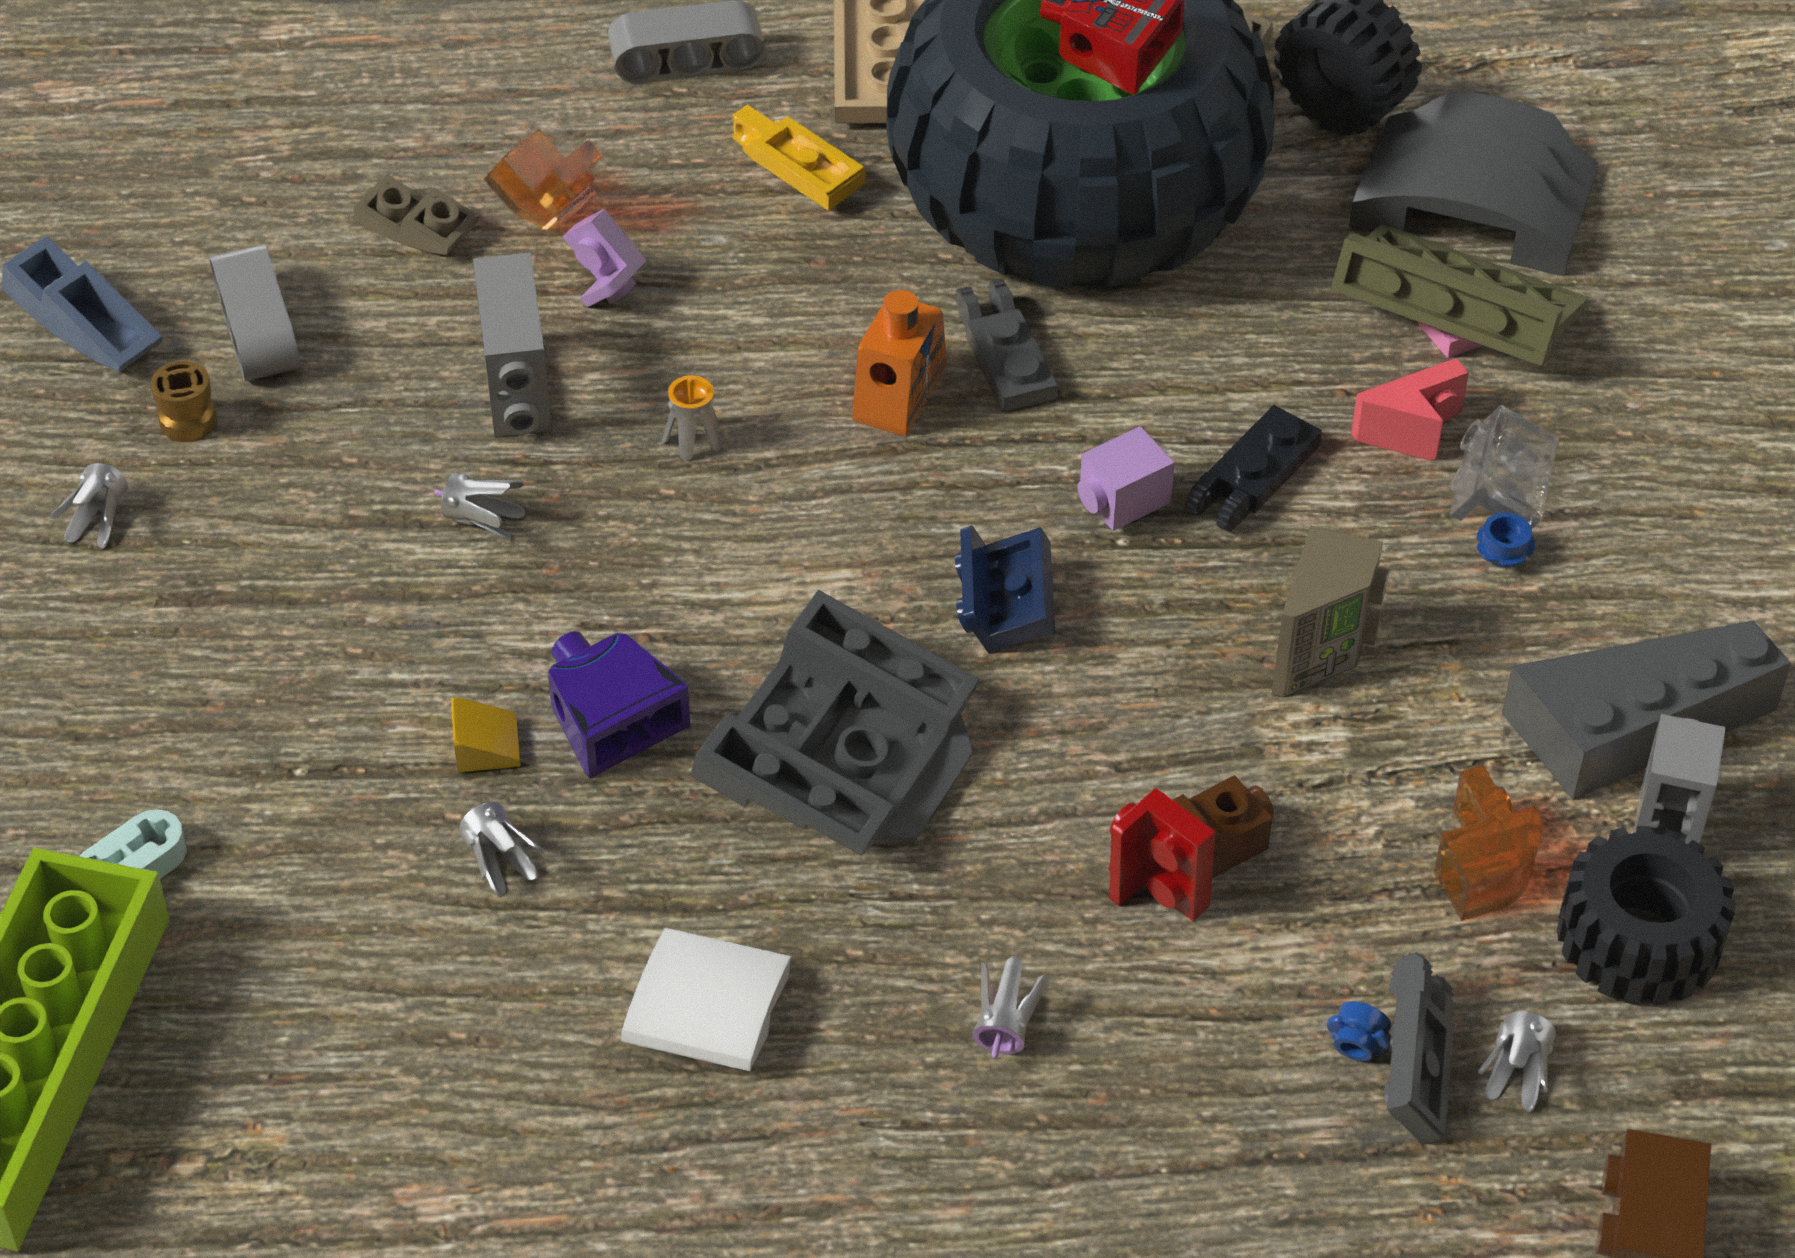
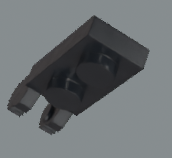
(1255, 467)

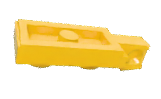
(798, 157)

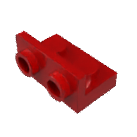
(1165, 851)

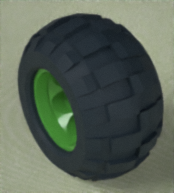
(1061, 169)

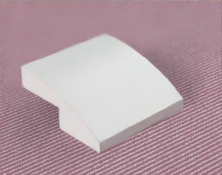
(706, 999)

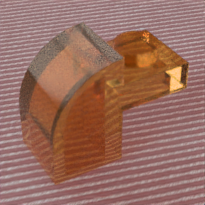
(542, 182)
(1492, 853)

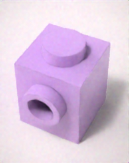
(1126, 478)

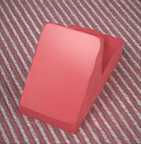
(1411, 410)

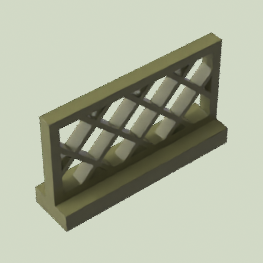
(1456, 292)

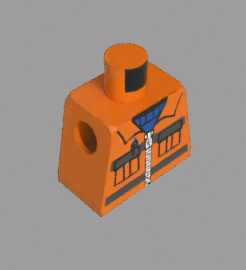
(901, 340)

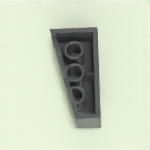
(1600, 709)

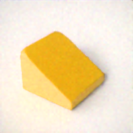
(484, 736)

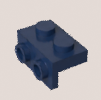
(1005, 588)

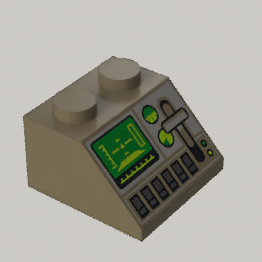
(1329, 609)

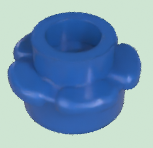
(1505, 540)
(1360, 1031)

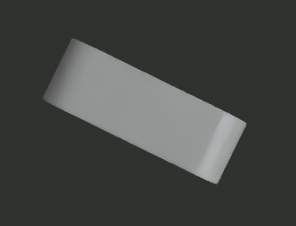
(686, 41)
(255, 312)

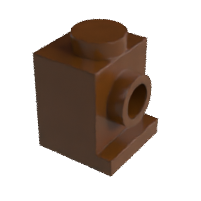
(1237, 816)

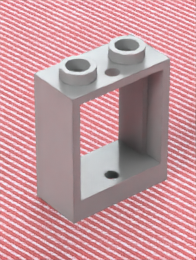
(512, 344)

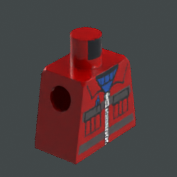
(1116, 37)

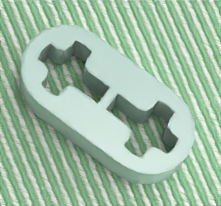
(127, 845)

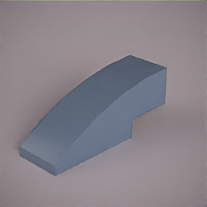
(78, 305)

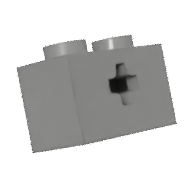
(1680, 777)

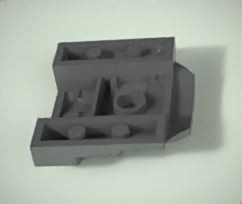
(1484, 165)
(846, 732)

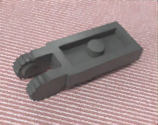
(1006, 349)
(1420, 1049)

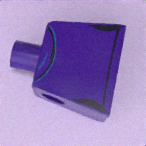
(613, 699)

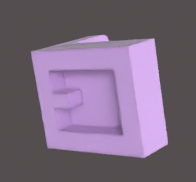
(607, 254)

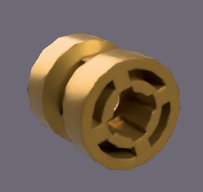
(184, 401)

